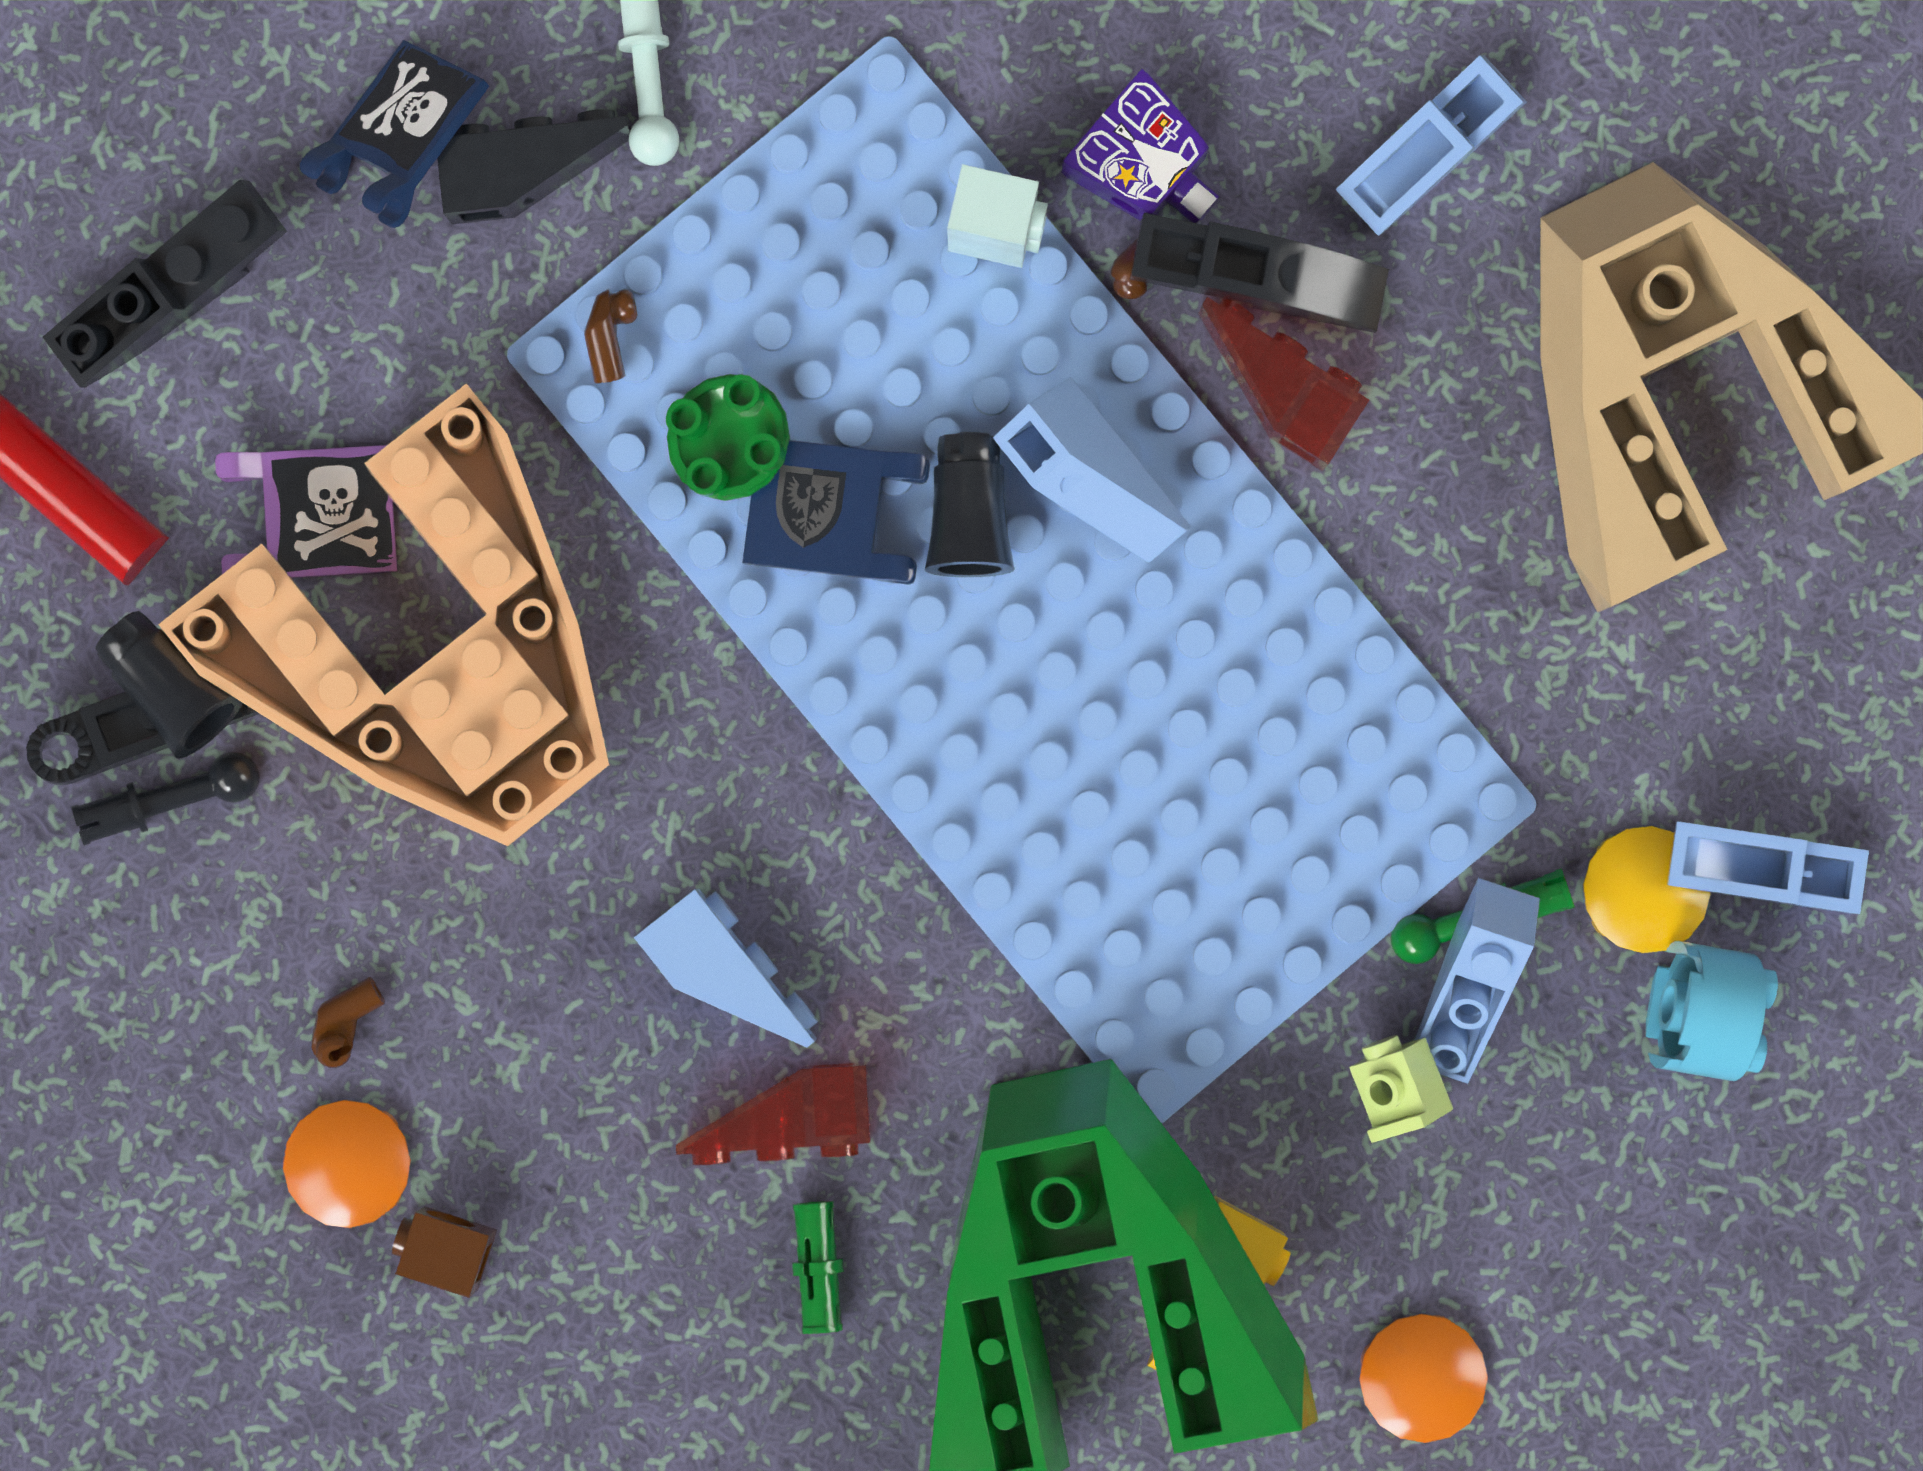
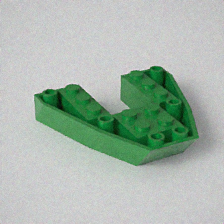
(1082, 1176)

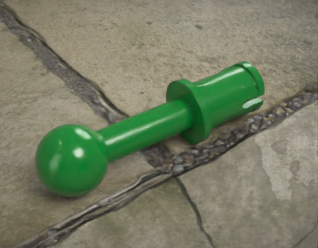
(1419, 937)

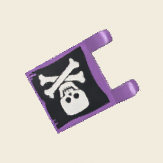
(319, 510)

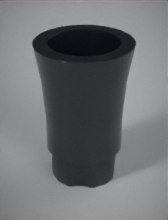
(969, 509)
(165, 685)

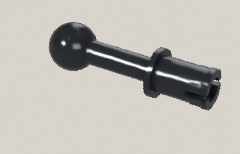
(230, 778)

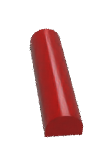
(74, 497)

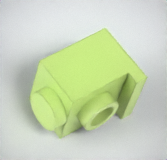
(1399, 1087)

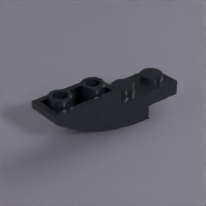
(1260, 271)
(167, 287)

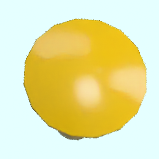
(1630, 892)

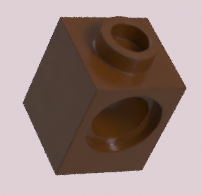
(443, 1250)

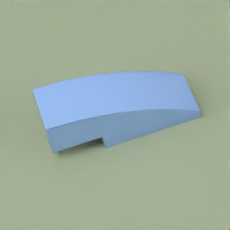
(1431, 144)
(1768, 868)

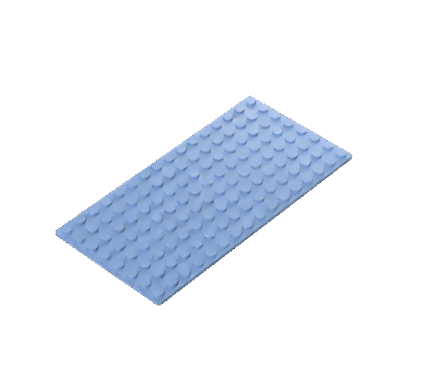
(1133, 773)

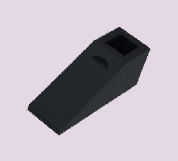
(509, 170)

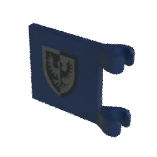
(825, 512)

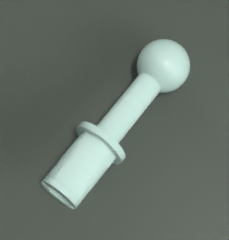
(653, 136)

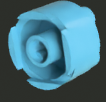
(1710, 1011)

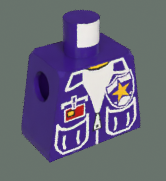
(1143, 155)

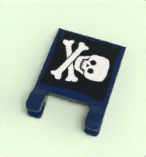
(398, 129)

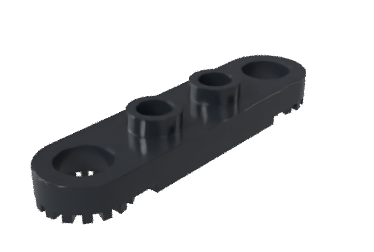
(107, 737)

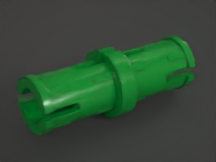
(817, 1267)

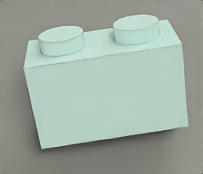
(995, 216)

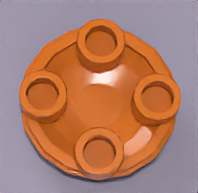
(347, 1163)
(1423, 1378)

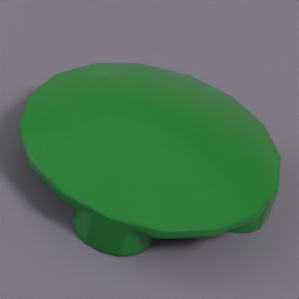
(727, 437)

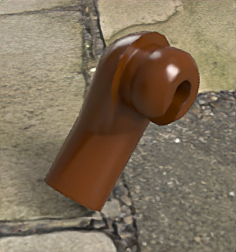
(337, 1022)

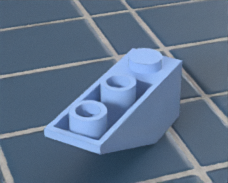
(1087, 469)
(708, 961)
(1478, 976)

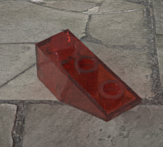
(1291, 397)
(805, 1109)

